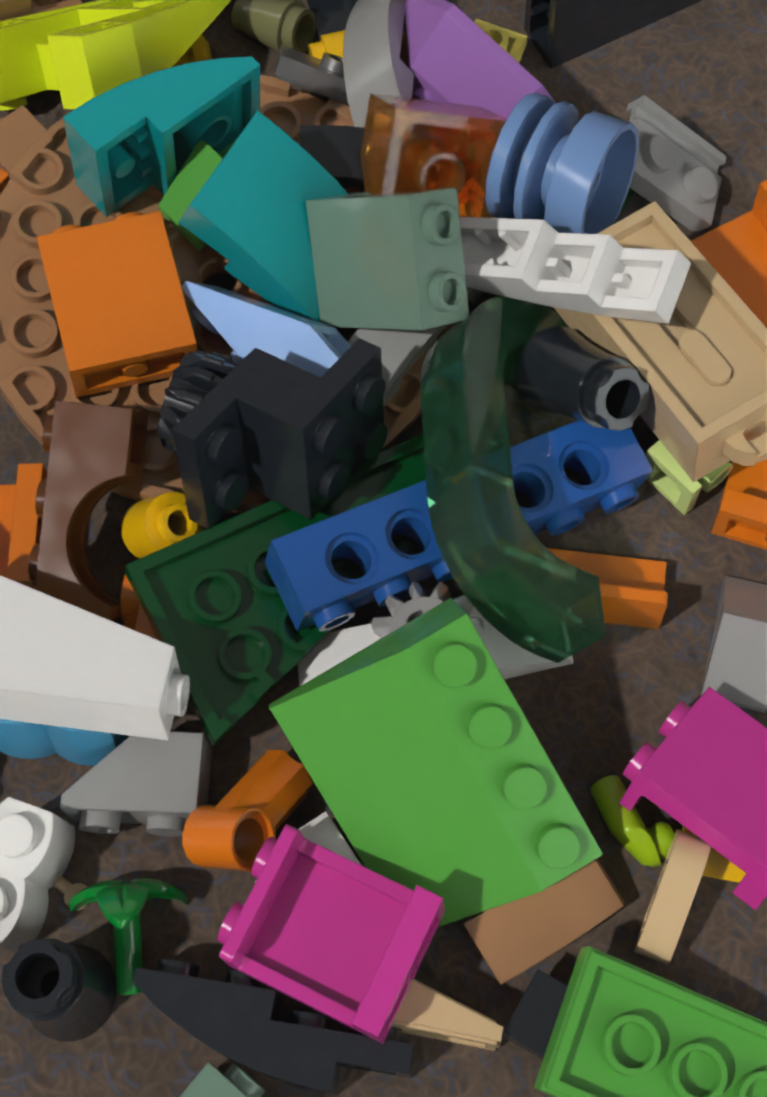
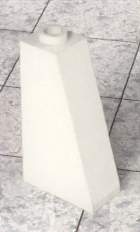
(84, 669)

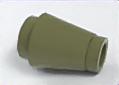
(275, 22)

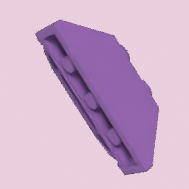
(460, 61)

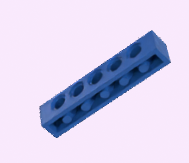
(318, 596)

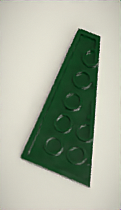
(222, 607)

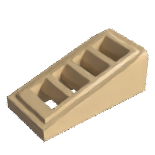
(439, 1017)

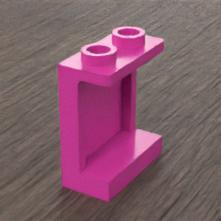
(712, 783)
(330, 933)

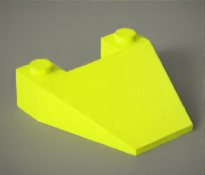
(96, 46)

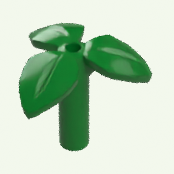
(121, 906)

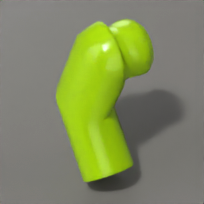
(643, 843)

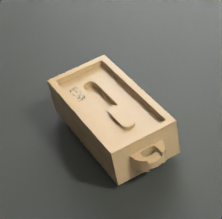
(700, 367)

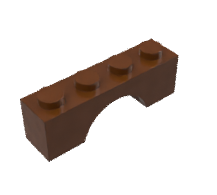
(88, 456)

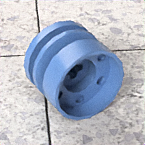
(561, 167)

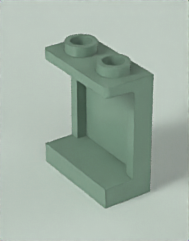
(388, 260)

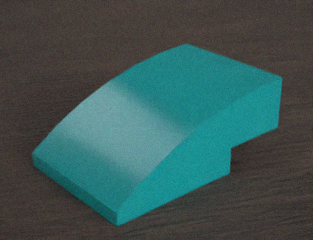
(152, 123)
(258, 215)

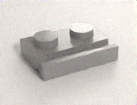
(675, 166)

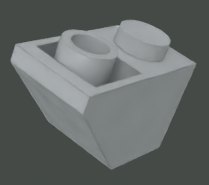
(143, 784)

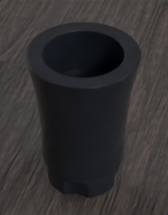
(576, 379)
(79, 1000)

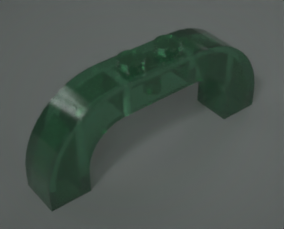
(471, 487)

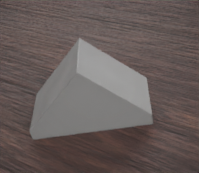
(739, 645)

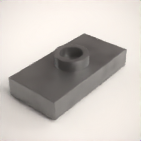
(317, 75)

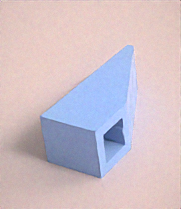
(254, 324)

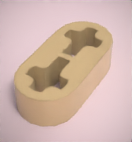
(672, 897)

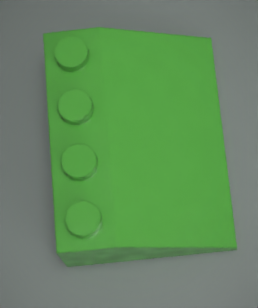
(437, 768)

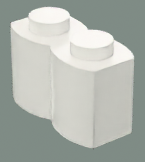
(32, 857)

